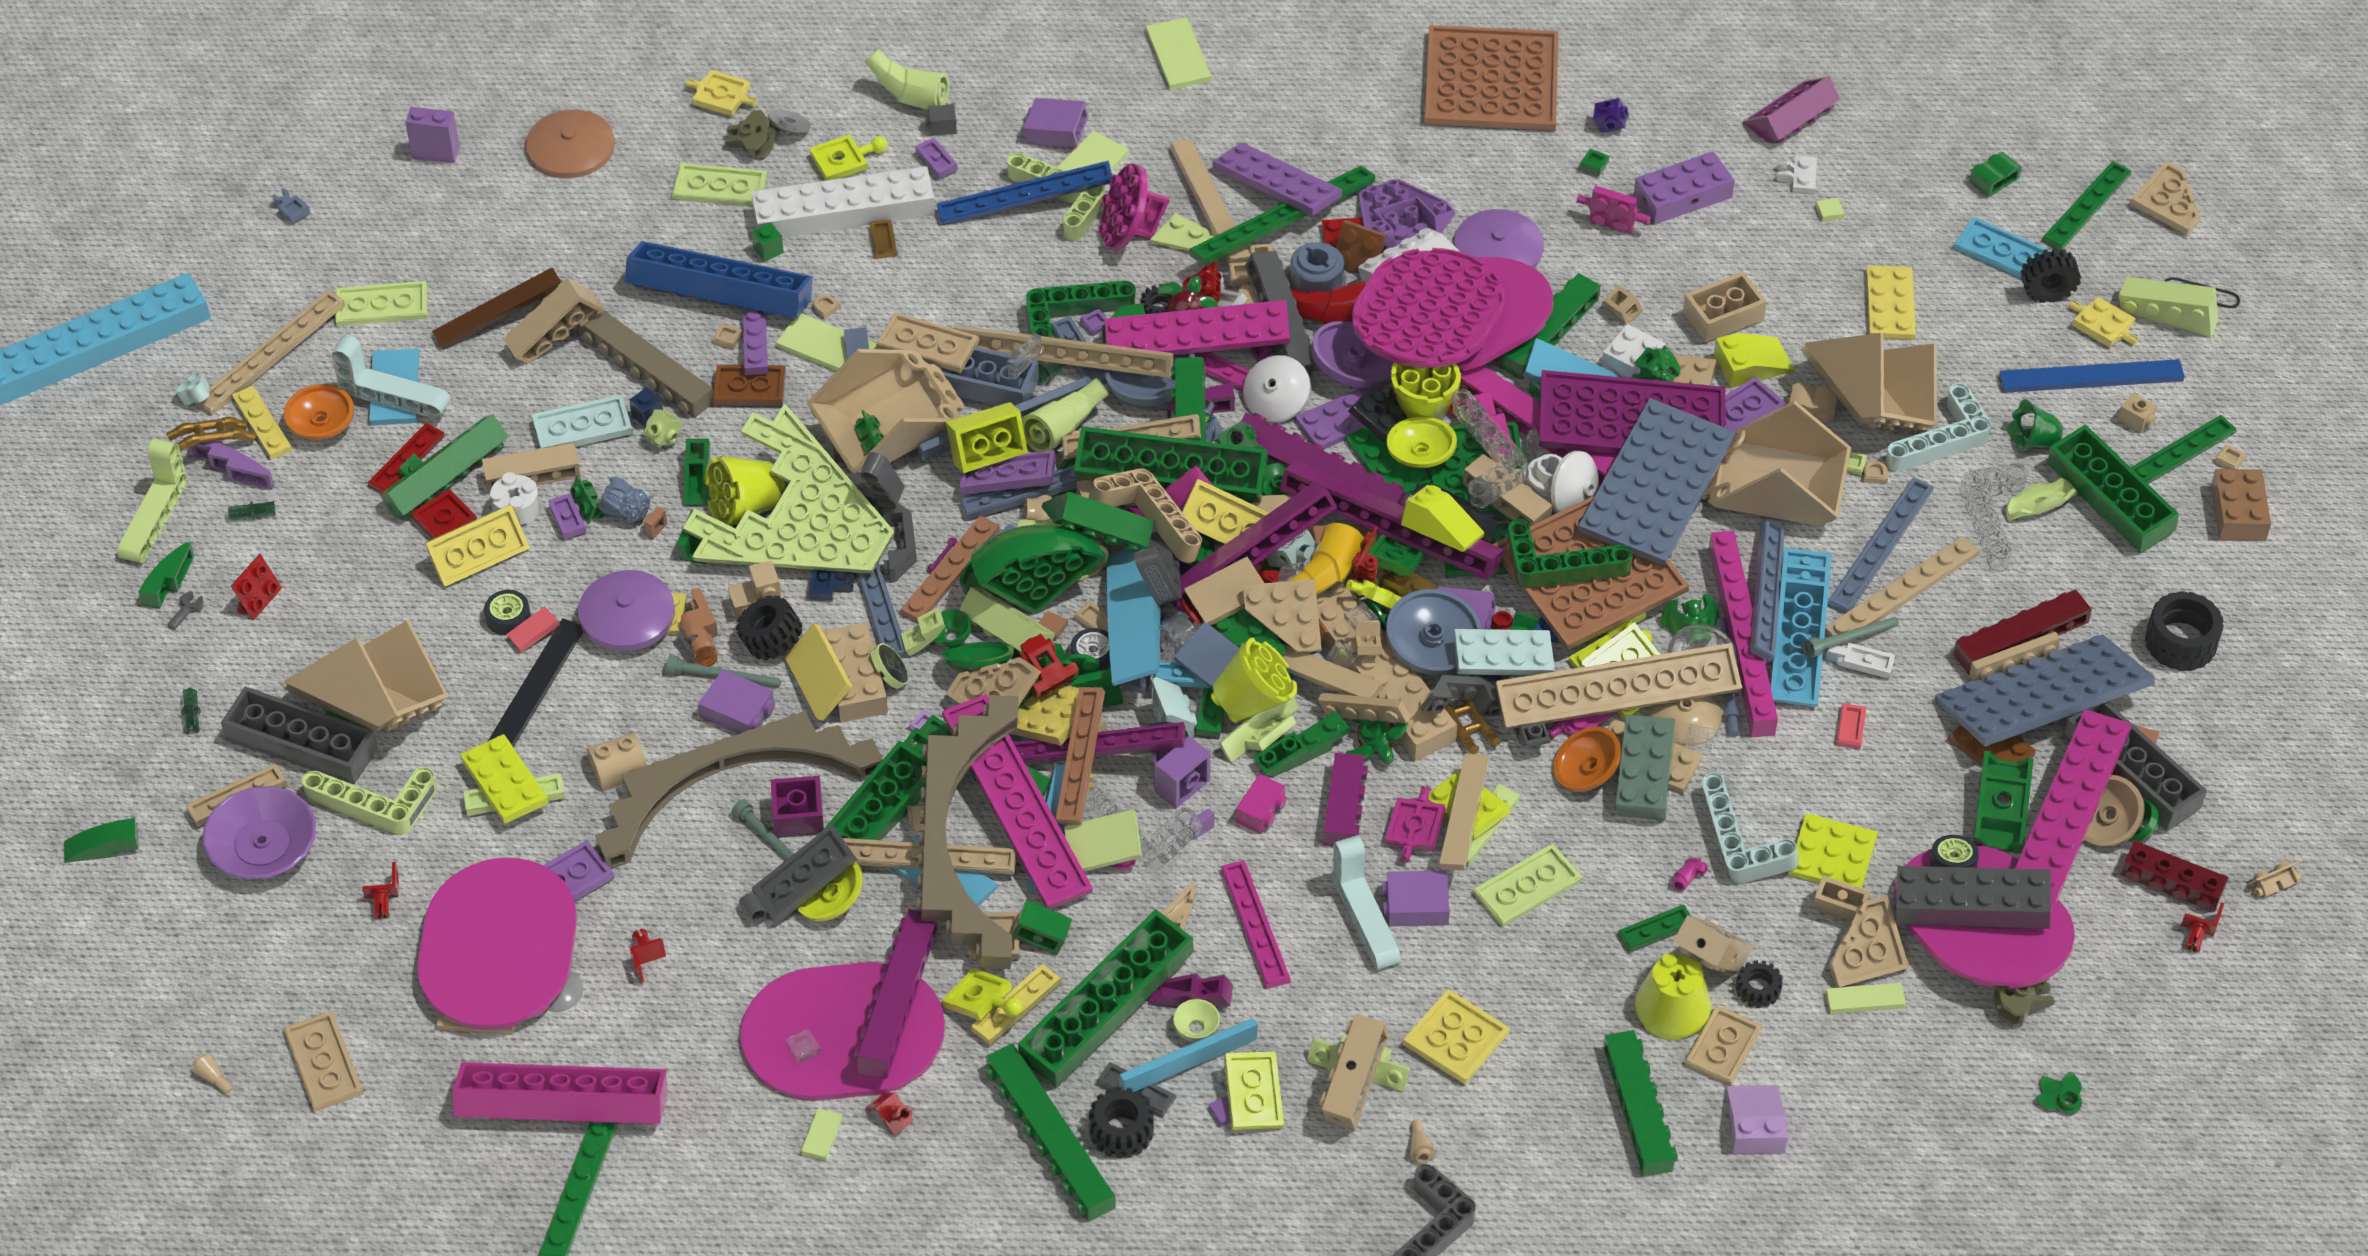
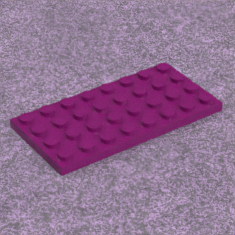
(1601, 410)

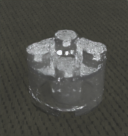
(1175, 634)

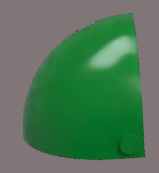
(1034, 563)

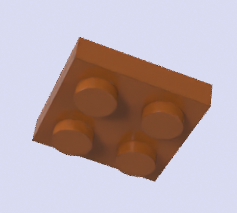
(1359, 244)

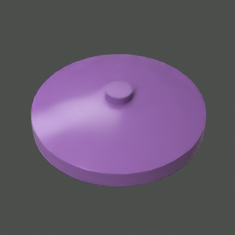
(1500, 235)
(1347, 359)
(626, 610)

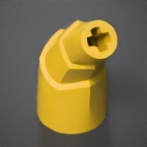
(1333, 556)

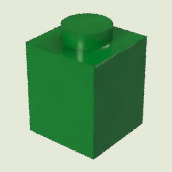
(767, 242)

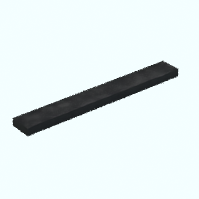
(538, 681)

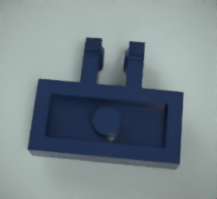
(824, 583)

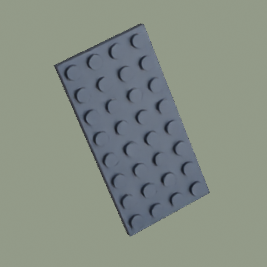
(1656, 482)
(2044, 690)

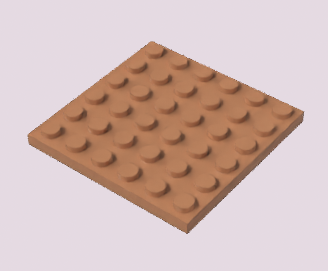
(1492, 77)
(1594, 606)

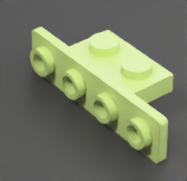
(1259, 731)
(1387, 1073)

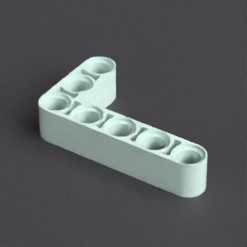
(382, 387)
(1968, 432)
(1749, 858)
(1362, 907)

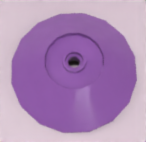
(256, 816)

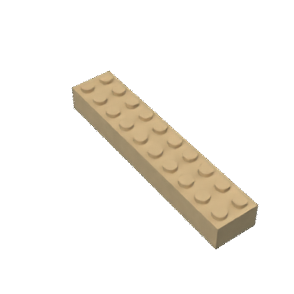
(1425, 730)

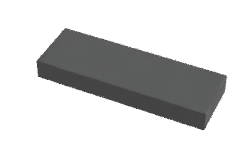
(1159, 1098)

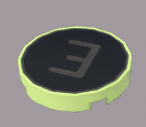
(891, 665)

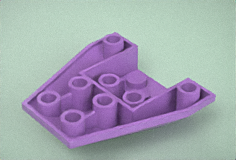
(1402, 210)

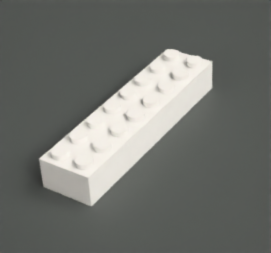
(845, 202)

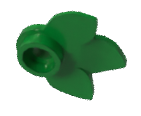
(2056, 1093)

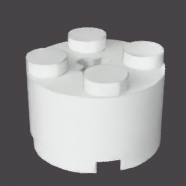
(520, 493)

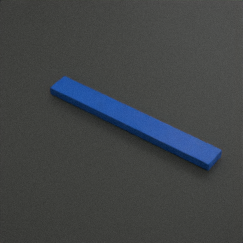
(1024, 193)
(2091, 376)

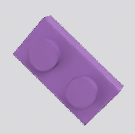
(936, 158)
(567, 516)

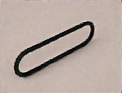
(2217, 289)

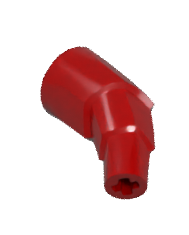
(1328, 306)

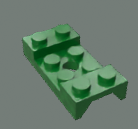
(2003, 824)

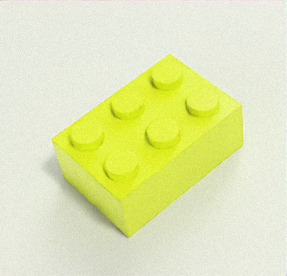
(986, 437)

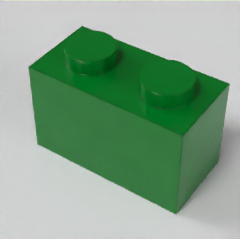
(1041, 927)

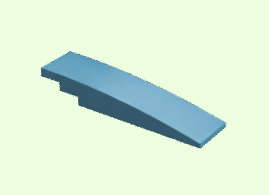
(1800, 617)
(1131, 621)

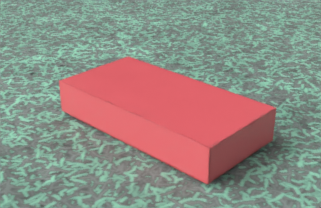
(533, 629)
(1851, 726)

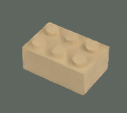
(1724, 306)

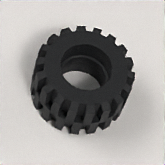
(769, 627)
(1121, 1140)

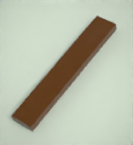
(497, 308)

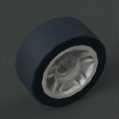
(1093, 640)

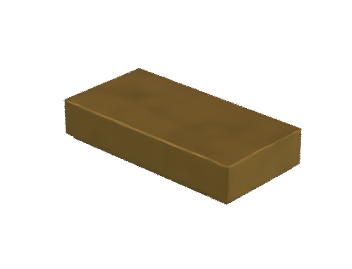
(883, 239)

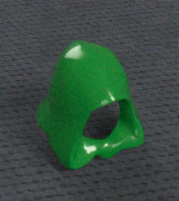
(2043, 434)

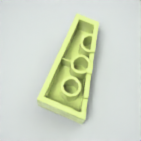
(2172, 304)

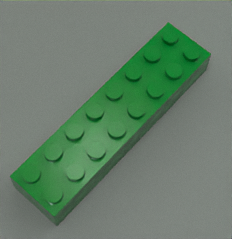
(1228, 467)
(1106, 998)

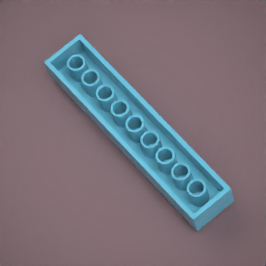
(100, 336)

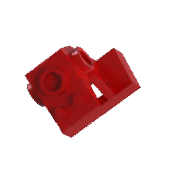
(1051, 675)

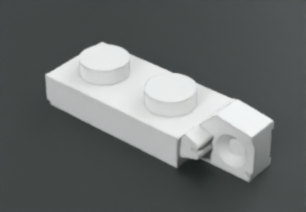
(1862, 659)

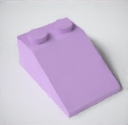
(1757, 1119)

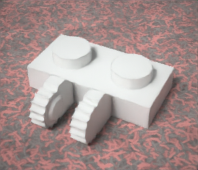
(1800, 173)

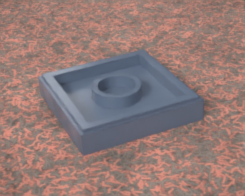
(1206, 654)

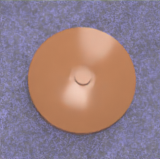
(570, 143)

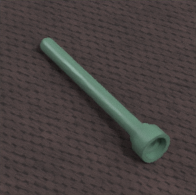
(1815, 646)
(677, 665)
(743, 811)

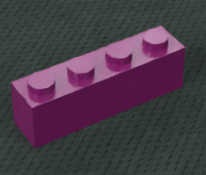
(1344, 798)

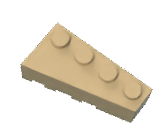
(552, 320)

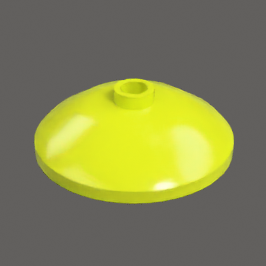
(1421, 442)
(835, 896)

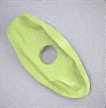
(2050, 495)

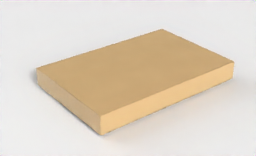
(1222, 592)
(1723, 1045)

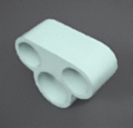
(194, 389)

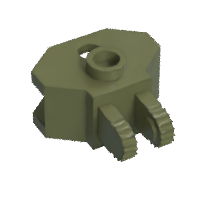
(753, 135)
(2017, 1003)

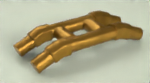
(237, 432)
(1479, 724)

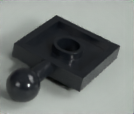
(1374, 401)

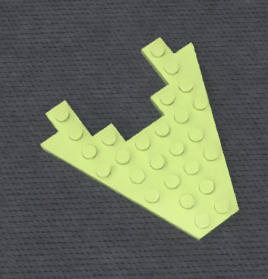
(816, 523)

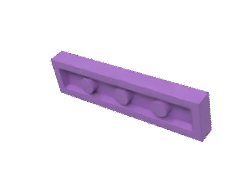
(755, 343)

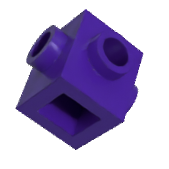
(1610, 115)

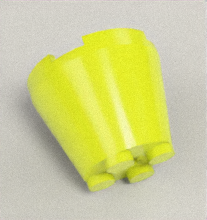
(1425, 390)
(739, 486)
(1253, 681)
(1674, 998)

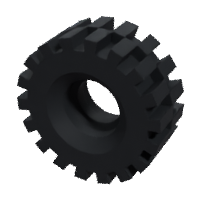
(2042, 285)

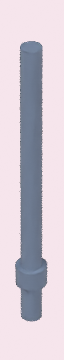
(1731, 712)

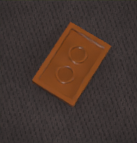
(738, 389)
(2010, 749)

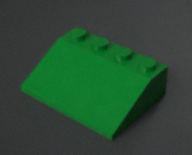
(1100, 521)

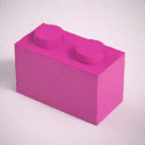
(1260, 804)

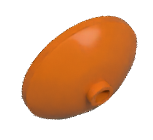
(319, 411)
(1587, 759)

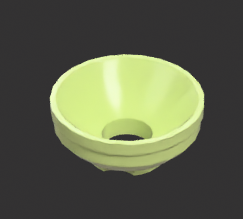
(1192, 1012)

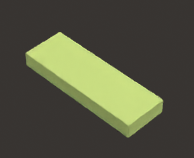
(1865, 998)

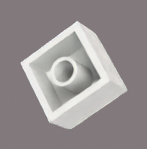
(1626, 349)

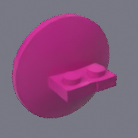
(1130, 208)

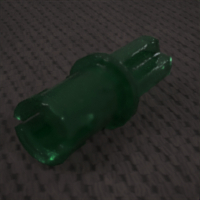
(251, 510)
(190, 710)

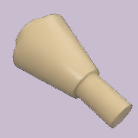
(208, 1069)
(1421, 1148)

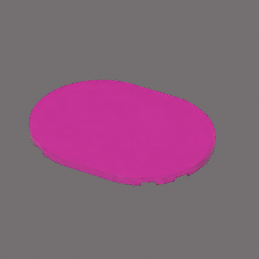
(1428, 308)
(1525, 310)
(497, 943)
(1997, 953)
(835, 1009)

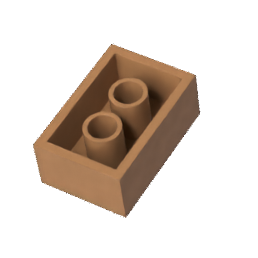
(2240, 504)

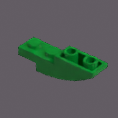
(1298, 749)

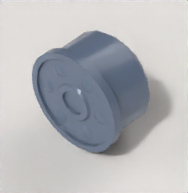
(1316, 268)

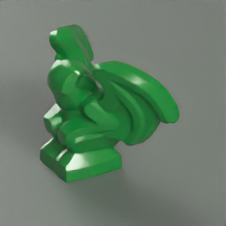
(1656, 363)
(1692, 613)

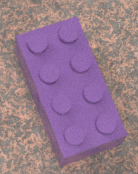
(1684, 187)

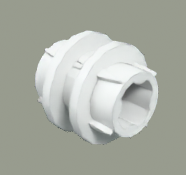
(1541, 474)

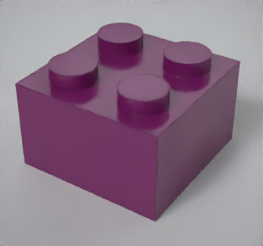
(797, 805)

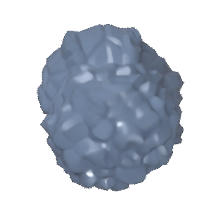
(624, 501)

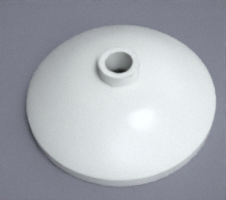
(1286, 397)
(1574, 480)

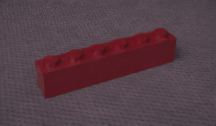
(2056, 615)

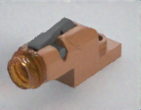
(698, 630)

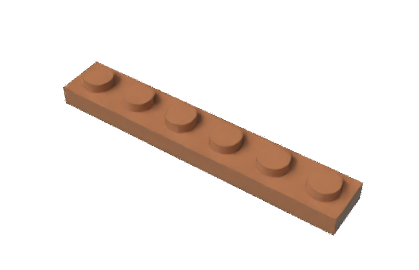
(948, 570)
(1080, 755)

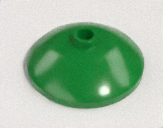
(975, 655)

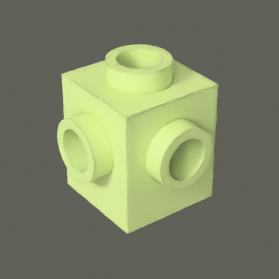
(663, 428)

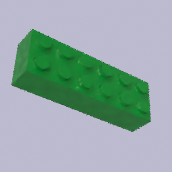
(2113, 488)

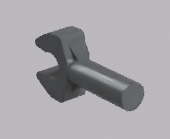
(187, 607)

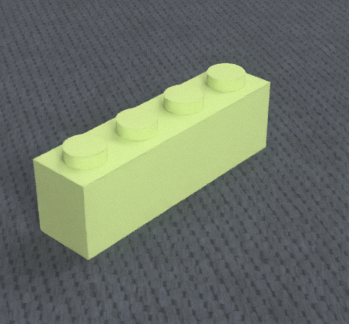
(1001, 618)

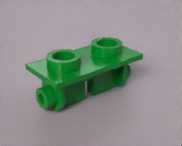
(869, 428)
(586, 499)

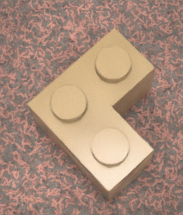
(763, 583)

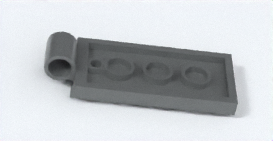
(798, 877)

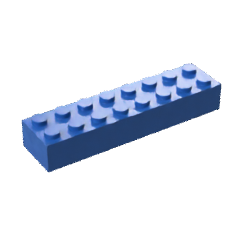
(718, 279)

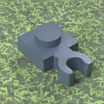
(291, 208)

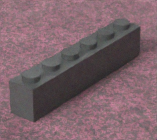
(1271, 284)

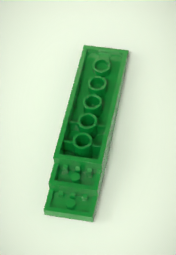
(889, 789)

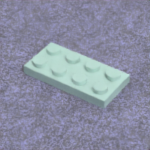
(583, 423)
(1503, 652)

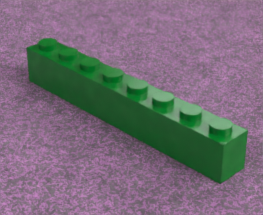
(1050, 1132)

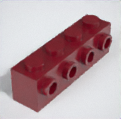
(2174, 876)

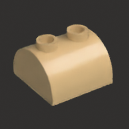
(614, 759)

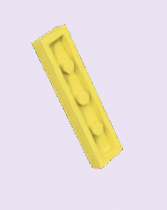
(262, 422)
(1029, 991)

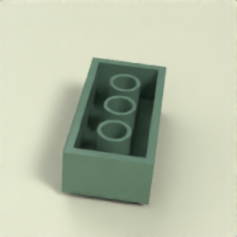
(1645, 767)

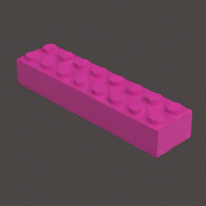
(560, 1093)

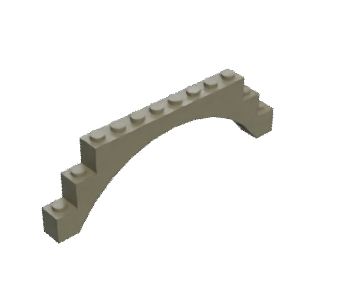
(783, 740)
(942, 891)

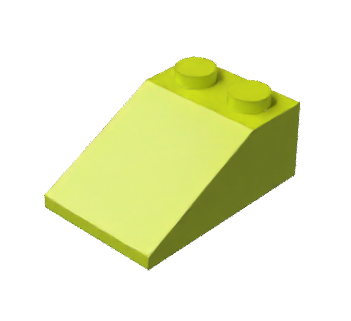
(1750, 356)
(1441, 518)

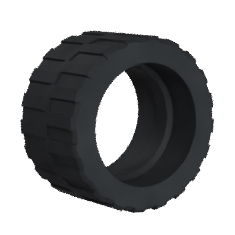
(2178, 651)

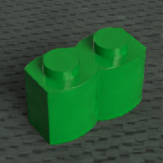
(1995, 173)

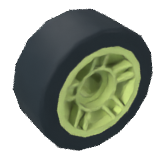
(511, 603)
(1954, 852)

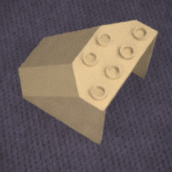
(1877, 384)
(895, 387)
(1783, 469)
(373, 682)

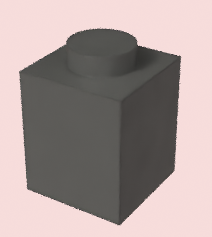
(941, 120)

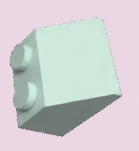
(1172, 705)

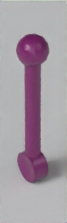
(951, 542)

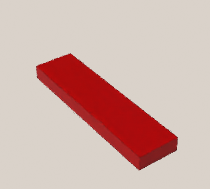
(420, 444)

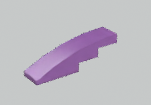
(237, 465)

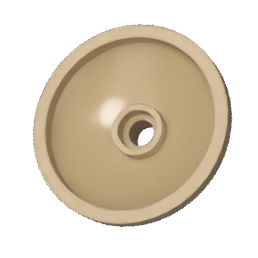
(1700, 711)
(2127, 804)

